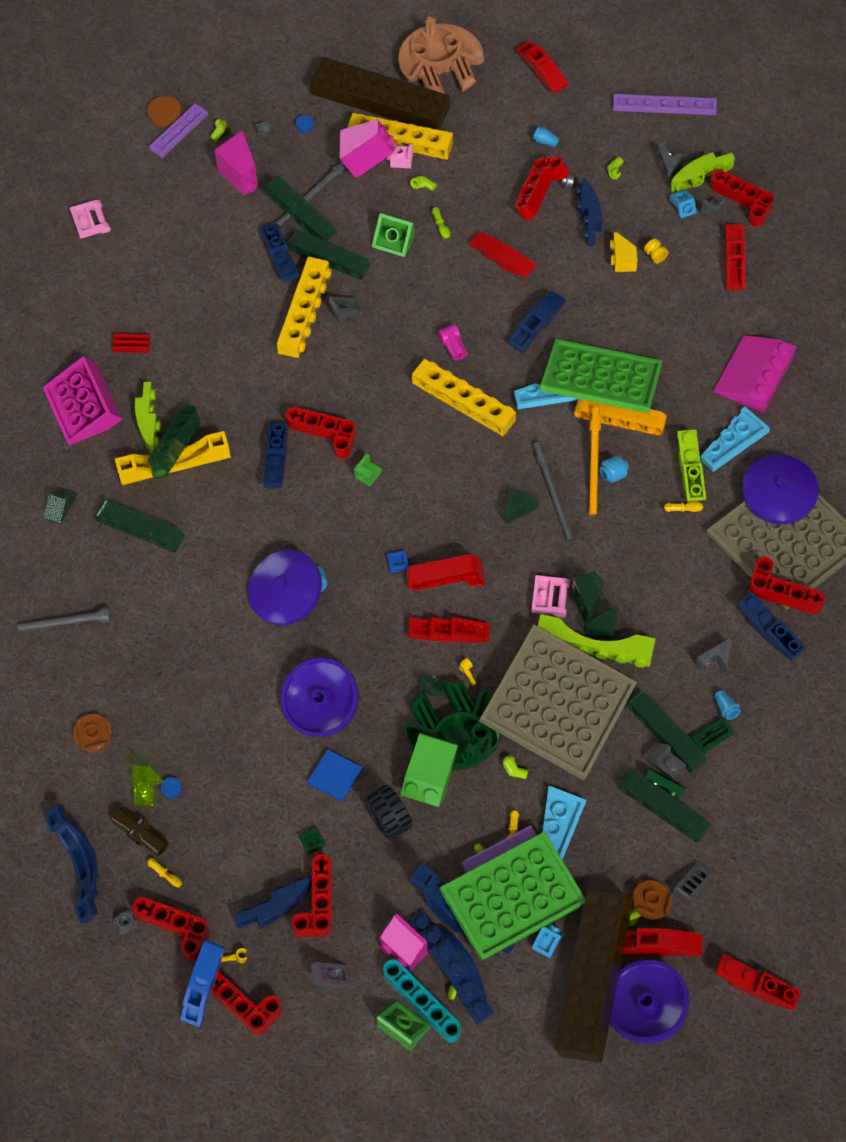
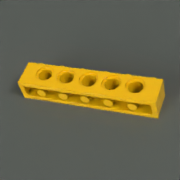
(424, 140)
(297, 313)
(498, 423)

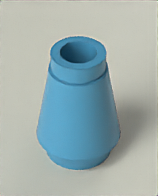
(545, 137)
(727, 705)

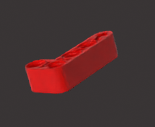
(537, 184)
(744, 193)
(299, 420)
(446, 571)
(787, 589)
(318, 895)
(169, 924)
(252, 1011)

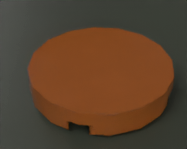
(164, 110)
(92, 732)
(651, 899)

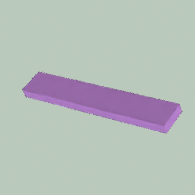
(665, 104)

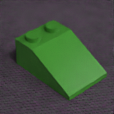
(429, 770)

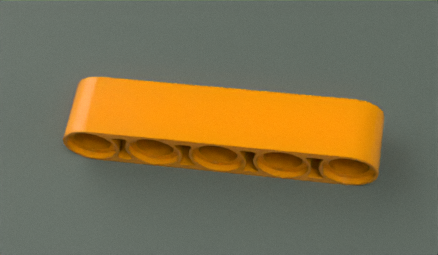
(630, 419)

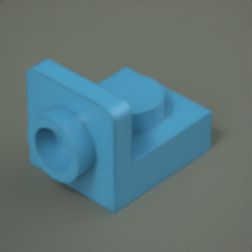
(684, 202)
(548, 940)

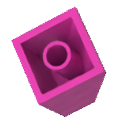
(365, 146)
(237, 164)

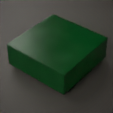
(312, 841)

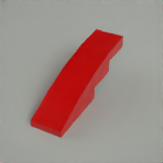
(503, 254)
(735, 257)
(448, 630)

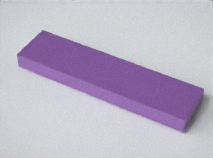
(178, 130)
(498, 849)

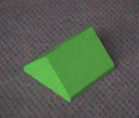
(393, 235)
(402, 1025)

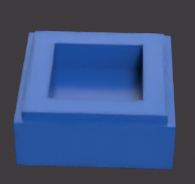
(397, 561)

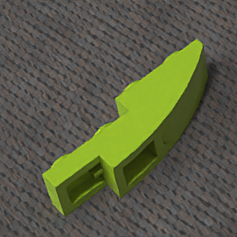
(695, 172)
(147, 418)
(690, 465)

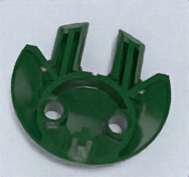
(457, 728)

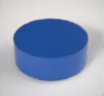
(304, 124)
(171, 788)

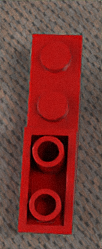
(543, 66)
(663, 942)
(757, 984)

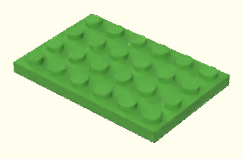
(601, 375)
(512, 896)

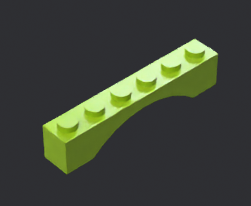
(634, 649)

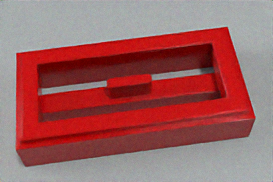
(131, 340)

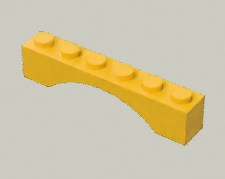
(205, 451)

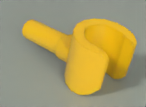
(464, 666)
(233, 957)

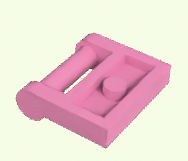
(84, 221)
(544, 594)

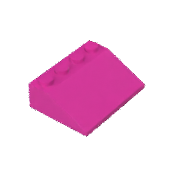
(755, 371)
(82, 401)

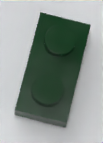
(672, 787)

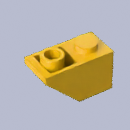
(624, 254)

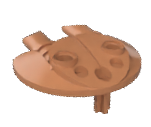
(440, 50)

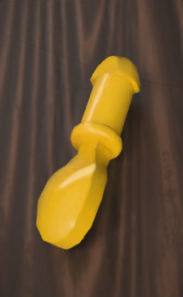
(693, 506)
(514, 815)
(172, 878)

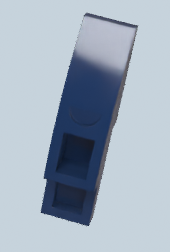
(590, 210)
(279, 253)
(536, 320)
(276, 455)
(770, 628)
(282, 902)

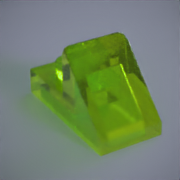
(143, 783)

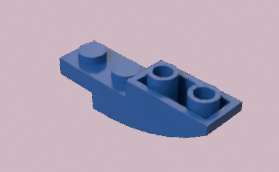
(201, 983)

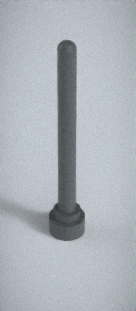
(101, 615)

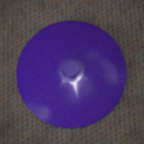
(780, 489)
(285, 587)
(320, 697)
(649, 1002)

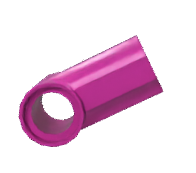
(451, 339)

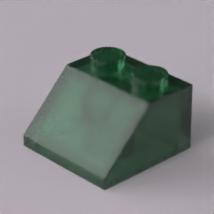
(588, 594)

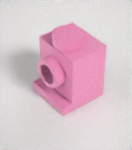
(401, 156)

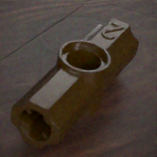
(139, 831)

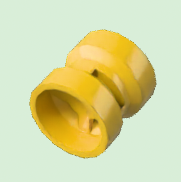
(656, 251)

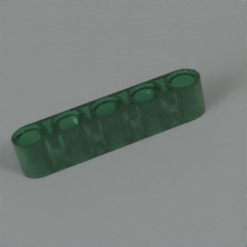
(299, 209)
(338, 257)
(174, 441)
(140, 526)
(666, 730)
(664, 805)

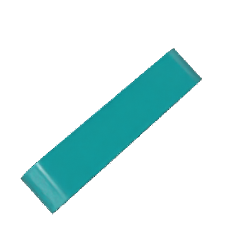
(419, 991)

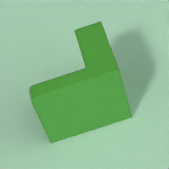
(367, 471)

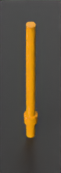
(595, 427)

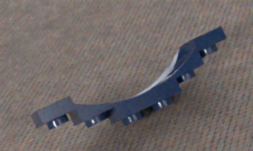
(83, 860)
(429, 883)
(456, 965)

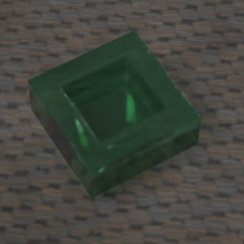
(432, 686)

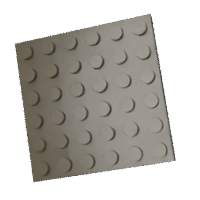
(800, 551)
(558, 702)

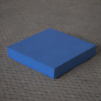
(335, 775)

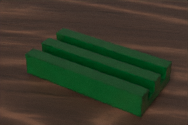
(716, 742)

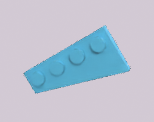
(533, 397)
(740, 434)
(561, 818)

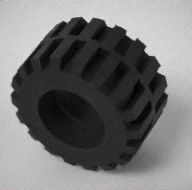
(388, 812)

